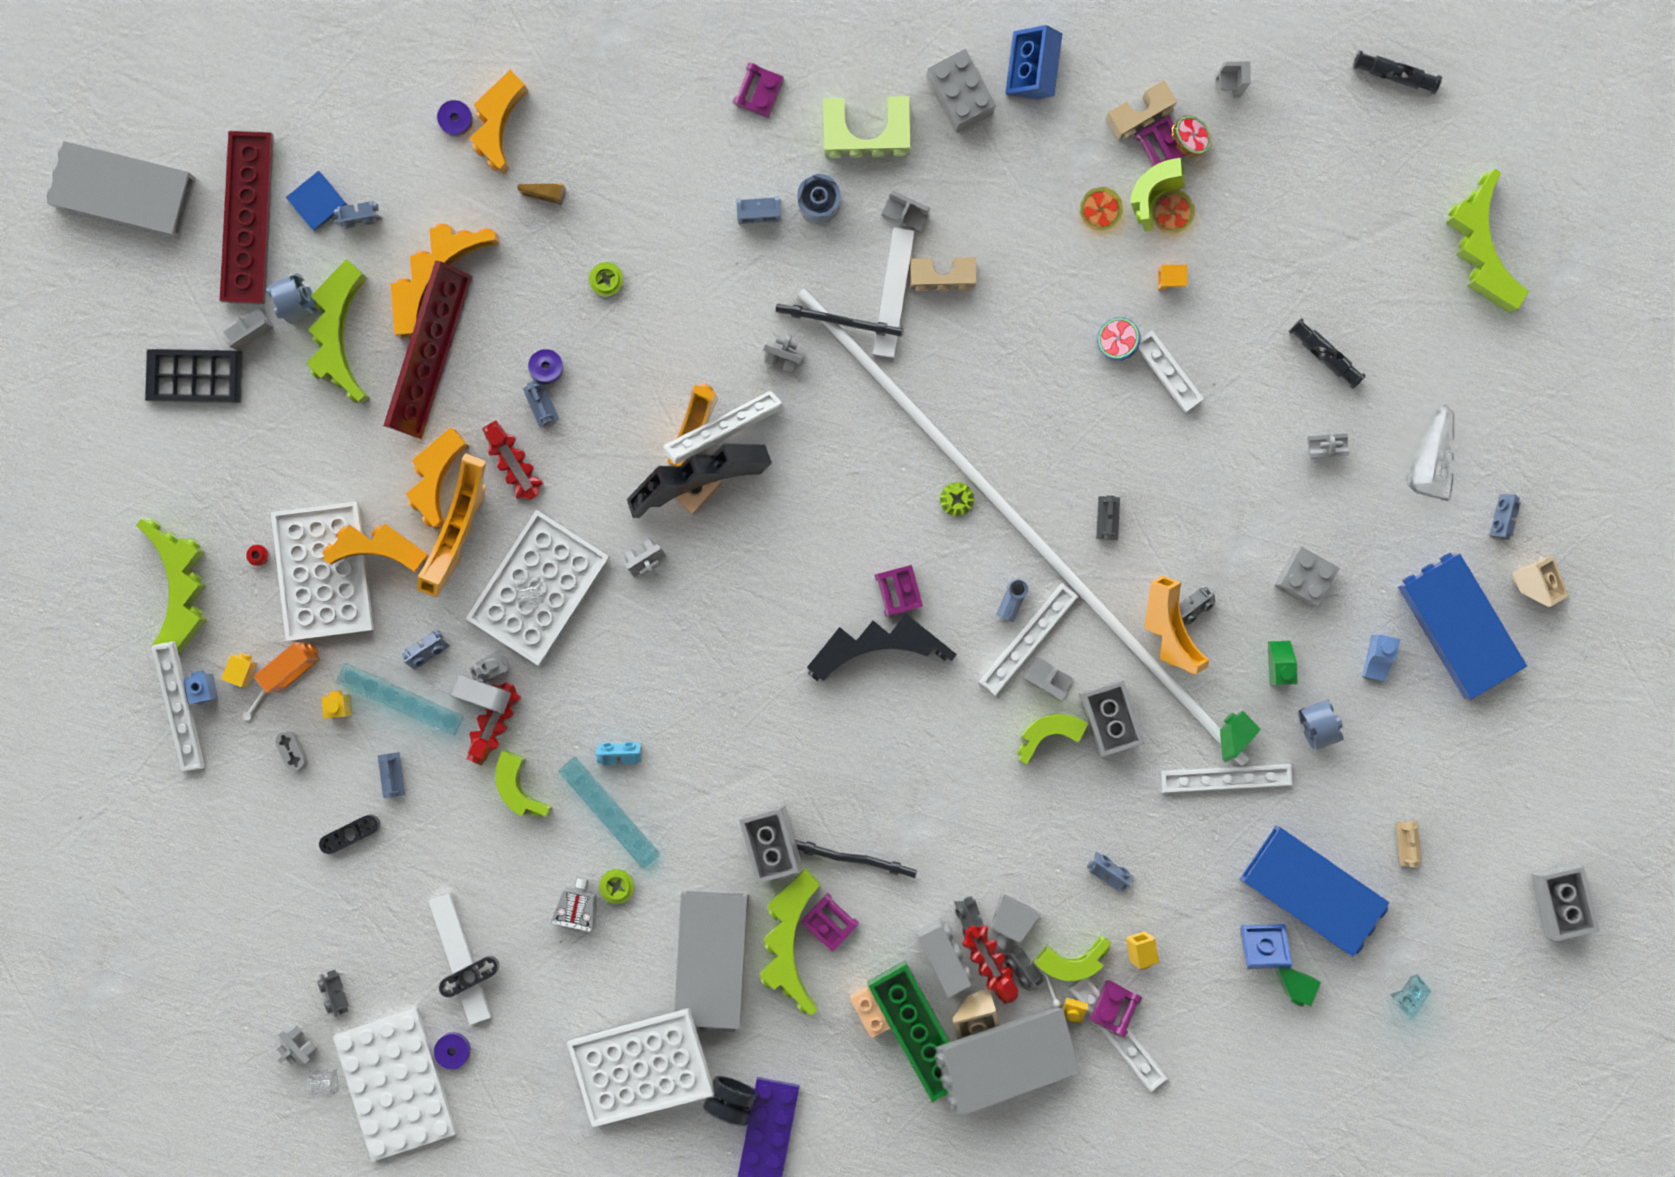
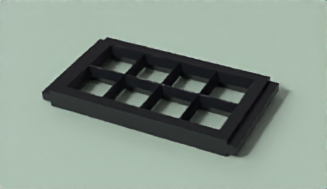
(153, 376)

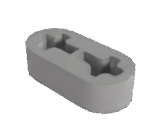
(285, 751)

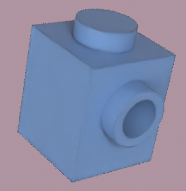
(200, 687)

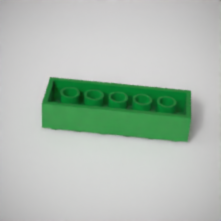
(912, 1024)

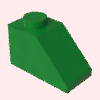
(1282, 663)
(1236, 734)
(1298, 986)

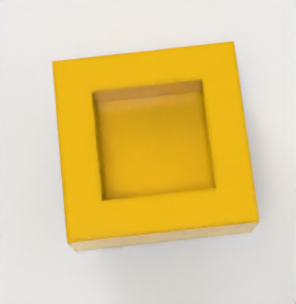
(1074, 1010)

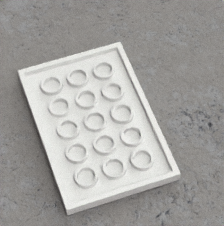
(566, 573)
(313, 594)
(641, 1067)
(394, 1084)

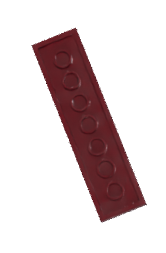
(246, 217)
(428, 350)

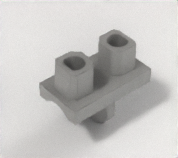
(774, 350)
(1328, 445)
(646, 561)
(490, 667)
(289, 1038)

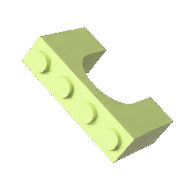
(893, 140)

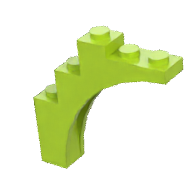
(1489, 275)
(334, 299)
(184, 587)
(782, 968)

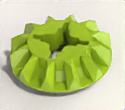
(609, 269)
(958, 509)
(606, 888)

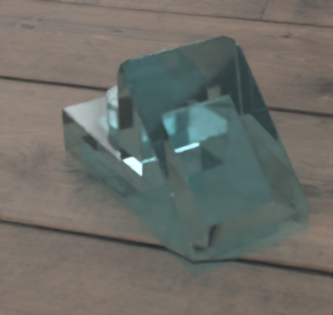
(1412, 996)

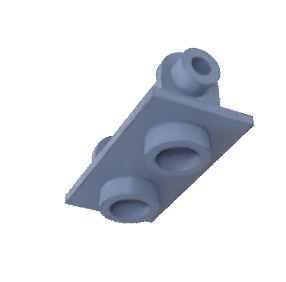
(348, 216)
(540, 403)
(1507, 507)
(416, 656)
(391, 775)
(1118, 877)

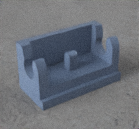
(758, 210)

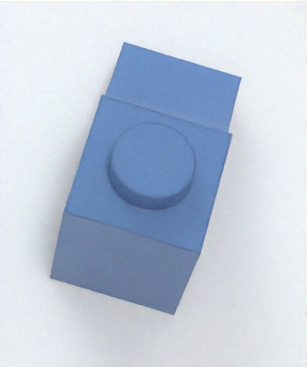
(1380, 656)

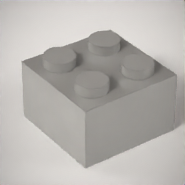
(1307, 576)

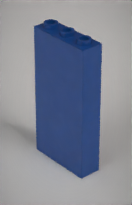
(1462, 625)
(1315, 891)

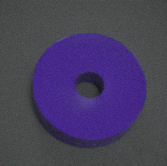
(445, 115)
(541, 358)
(444, 1057)

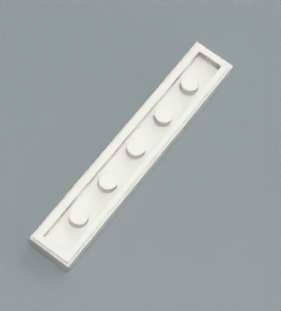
(894, 289)
(722, 427)
(1028, 639)
(178, 706)
(1226, 778)
(459, 956)
(1128, 1047)

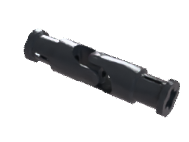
(1393, 71)
(1337, 364)

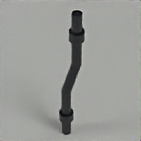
(880, 328)
(894, 867)

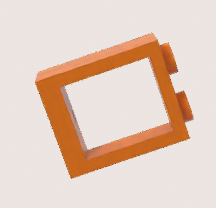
(287, 667)

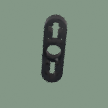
(338, 846)
(452, 978)

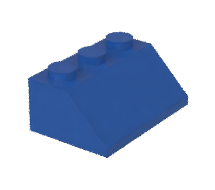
(1034, 62)

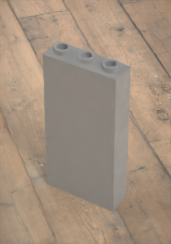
(121, 189)
(711, 958)
(1007, 1060)

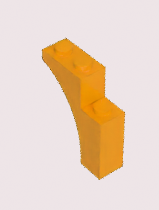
(495, 109)
(699, 411)
(433, 464)
(385, 543)
(1165, 620)

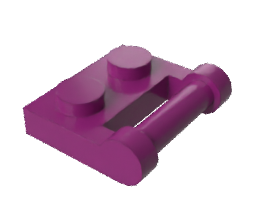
(765, 92)
(1163, 135)
(906, 590)
(824, 928)
(1109, 1004)

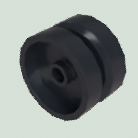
(731, 1101)

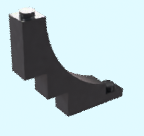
(672, 481)
(906, 636)

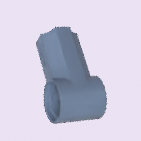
(1011, 603)

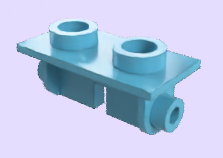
(608, 753)

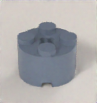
(811, 189)
(292, 299)
(1321, 725)

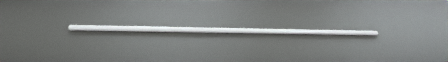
(1019, 523)

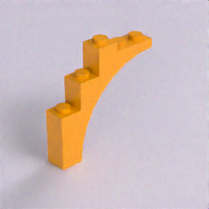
(445, 247)
(456, 528)

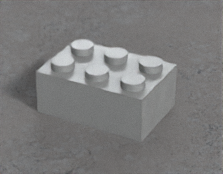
(961, 90)
(1111, 718)
(771, 844)
(1565, 902)
(945, 957)

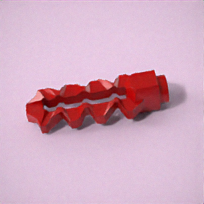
(498, 438)
(480, 747)
(1003, 984)

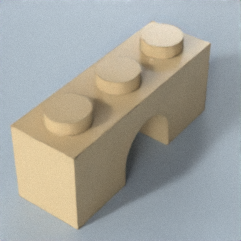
(1126, 121)
(924, 276)

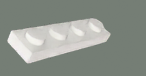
(1169, 371)

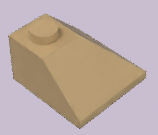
(1541, 581)
(975, 1014)

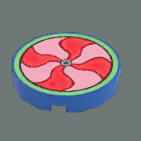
(1119, 338)

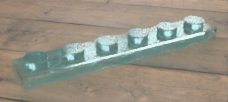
(399, 699)
(609, 812)

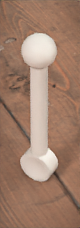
(248, 715)
(1056, 1002)

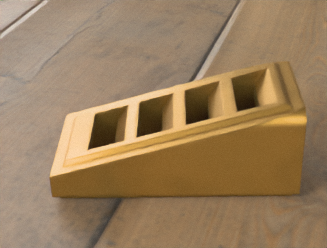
(549, 192)

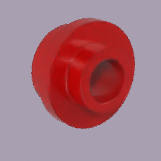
(262, 558)

